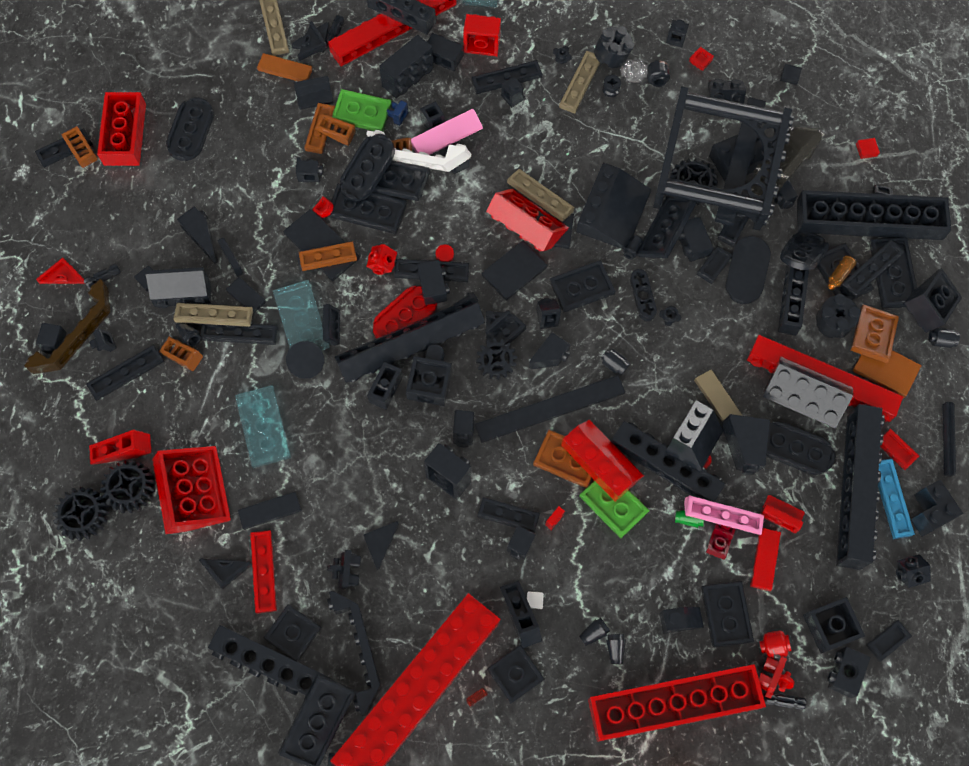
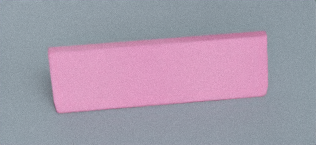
(447, 133)
(723, 514)

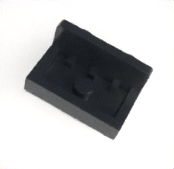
(727, 90)

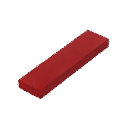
(263, 572)

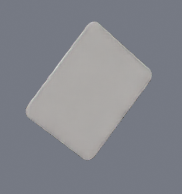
(535, 599)

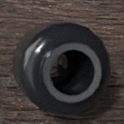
(658, 73)

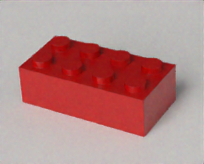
(122, 129)

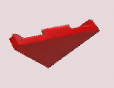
(61, 273)

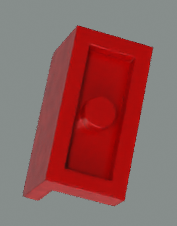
(782, 514)

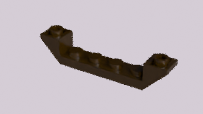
(40, 364)

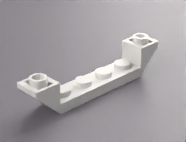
(455, 156)

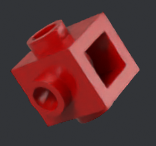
(381, 259)

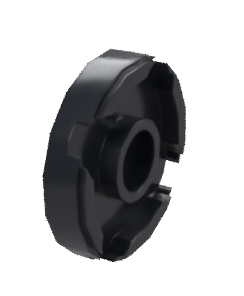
(305, 360)

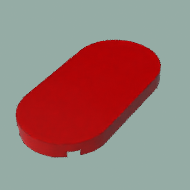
(402, 311)

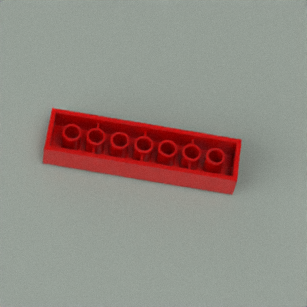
(676, 702)

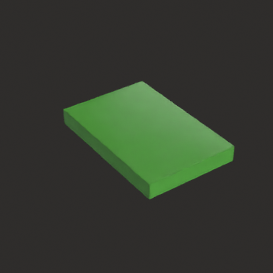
(362, 110)
(618, 515)

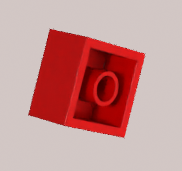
(482, 35)

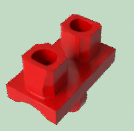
(783, 680)

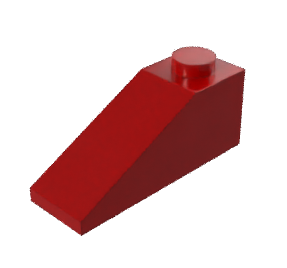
(120, 447)

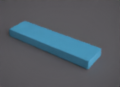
(894, 501)

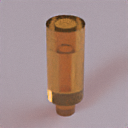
(841, 272)

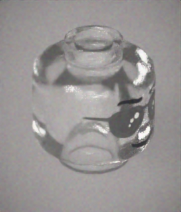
(634, 71)

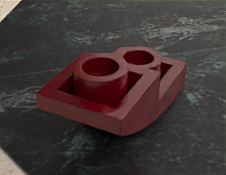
(720, 541)

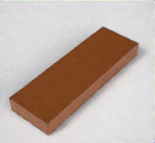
(284, 68)
(316, 139)
(327, 256)

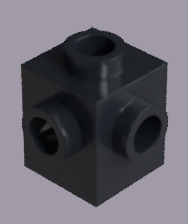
(913, 571)

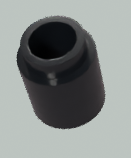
(944, 337)
(615, 361)

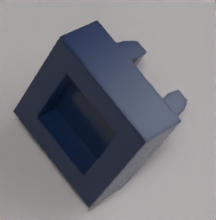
(399, 113)

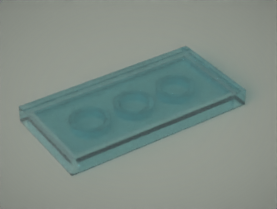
(300, 314)
(262, 426)

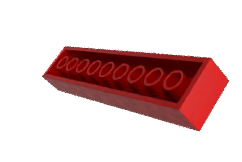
(419, 686)

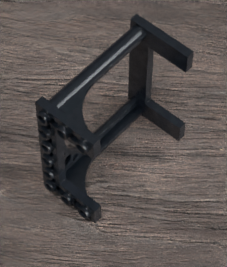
(755, 207)

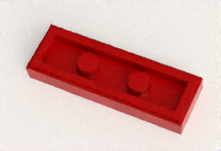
(765, 559)

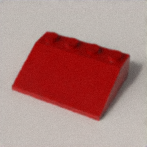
(190, 488)

